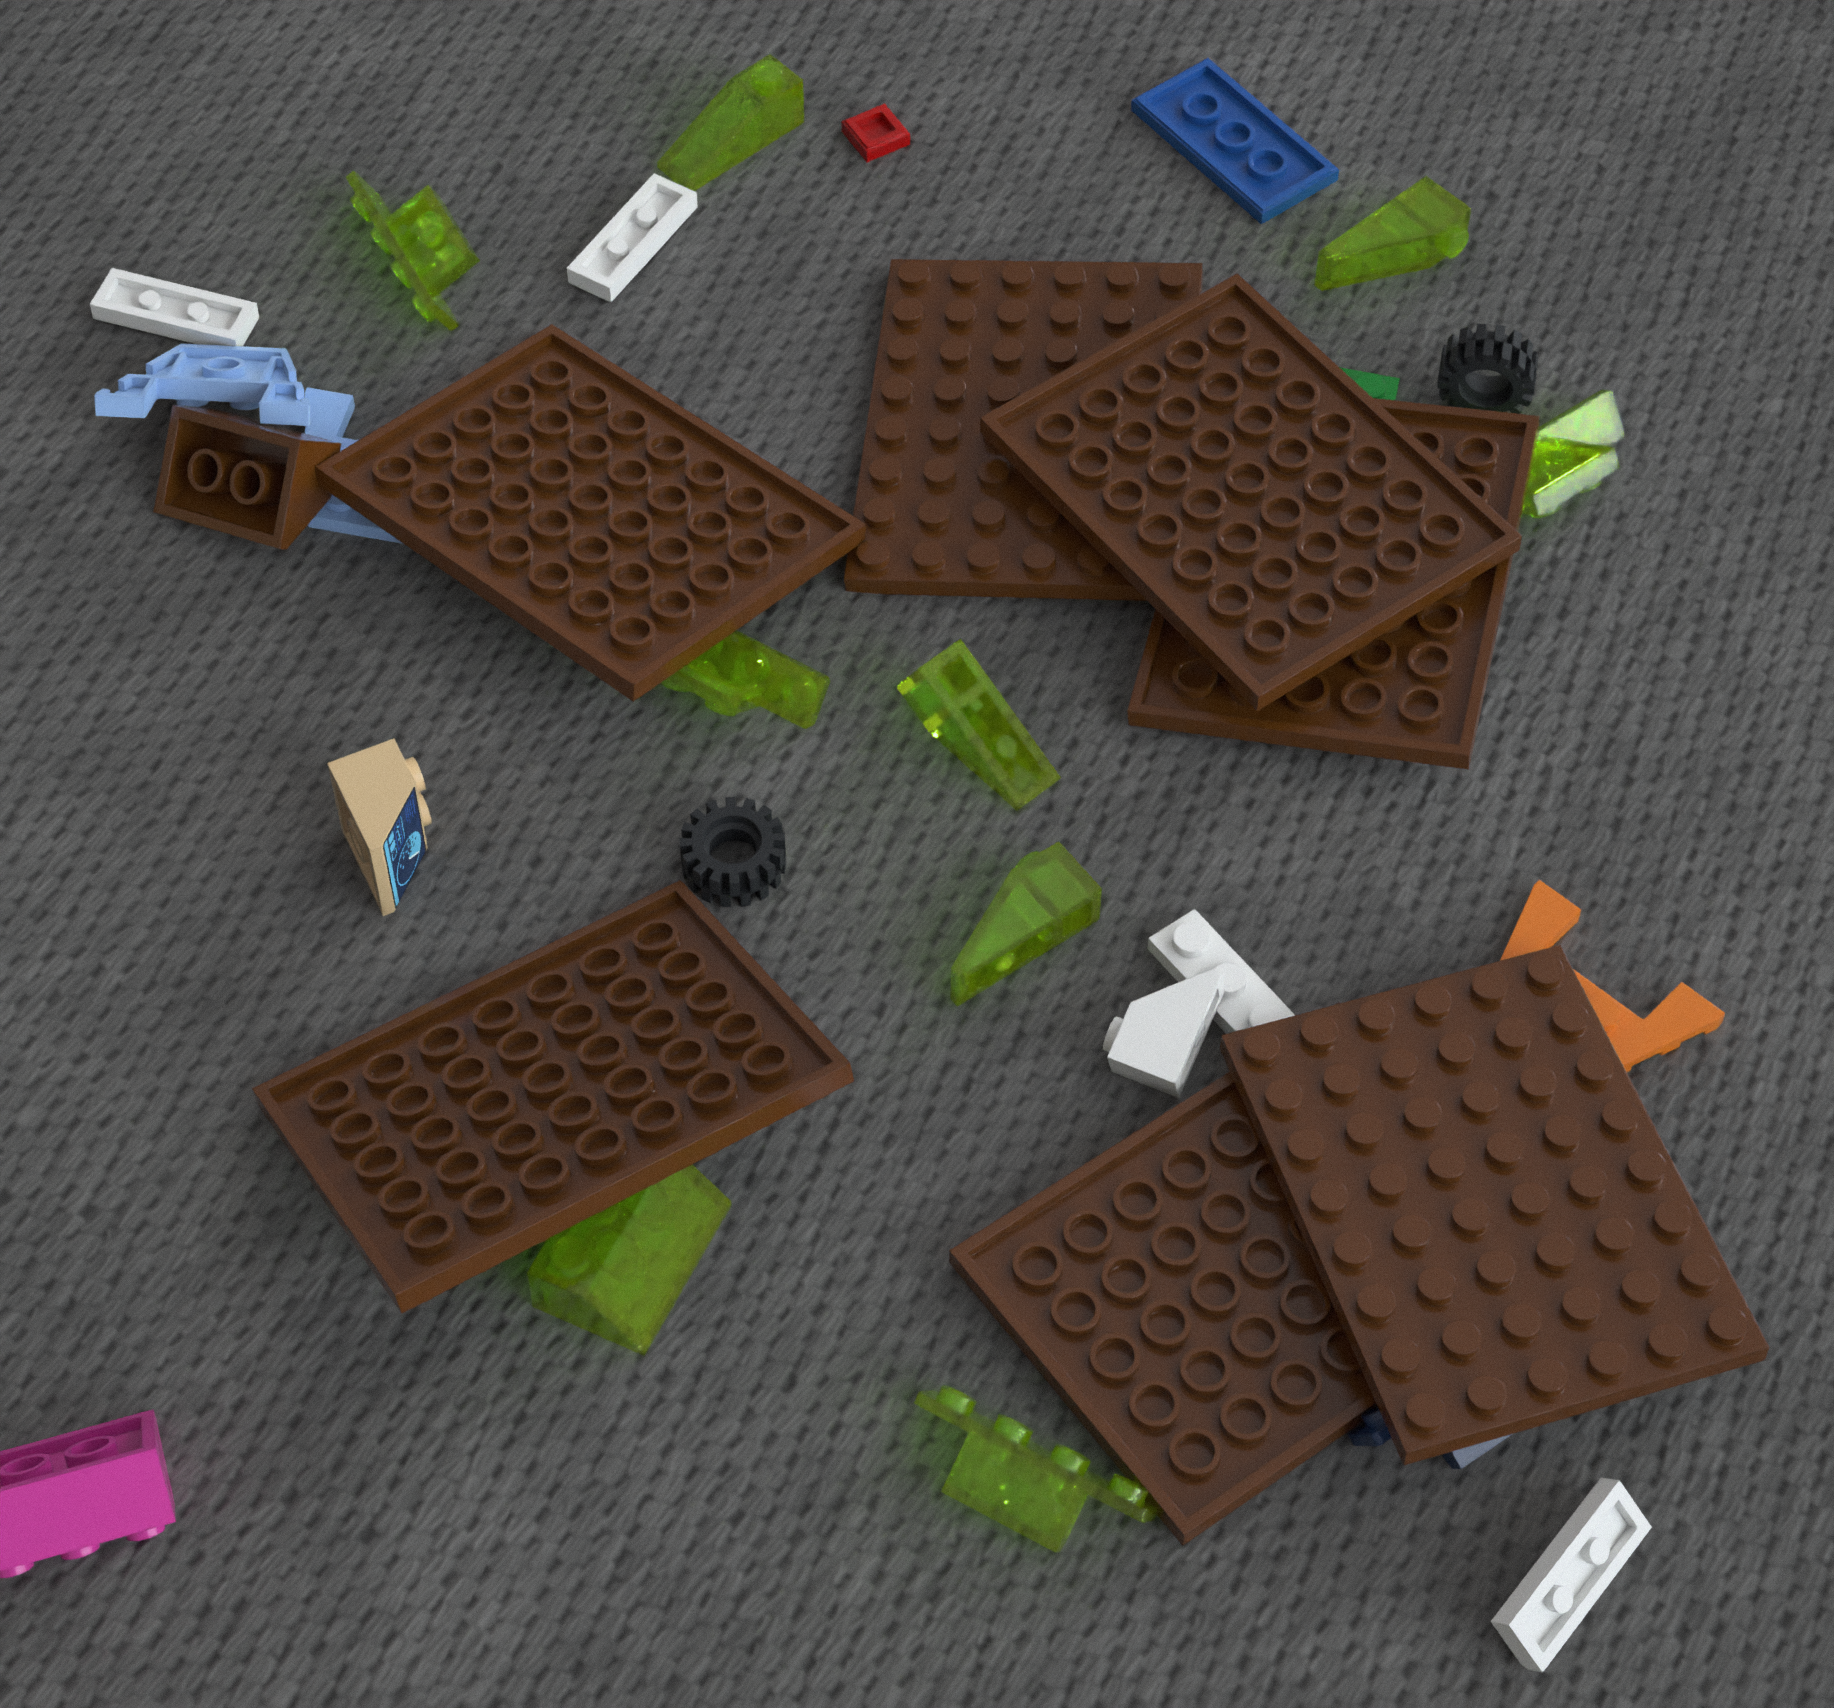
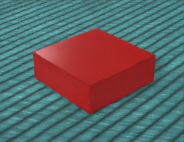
(875, 132)

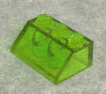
(630, 1261)

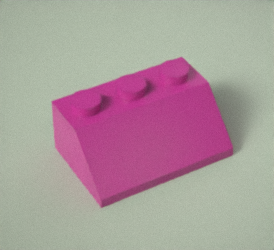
(82, 1492)

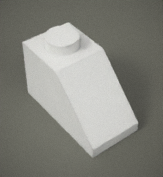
(1164, 1032)

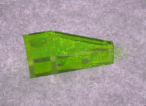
(737, 123)
(1398, 238)
(978, 725)
(1034, 910)

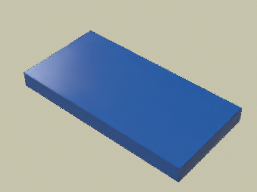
(1234, 140)

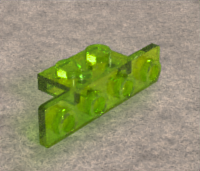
(424, 242)
(1573, 453)
(749, 675)
(1021, 1481)

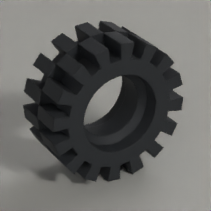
(1490, 352)
(737, 878)

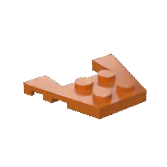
(1676, 1019)

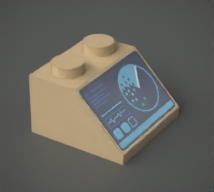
(382, 817)

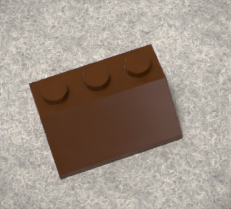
(241, 475)

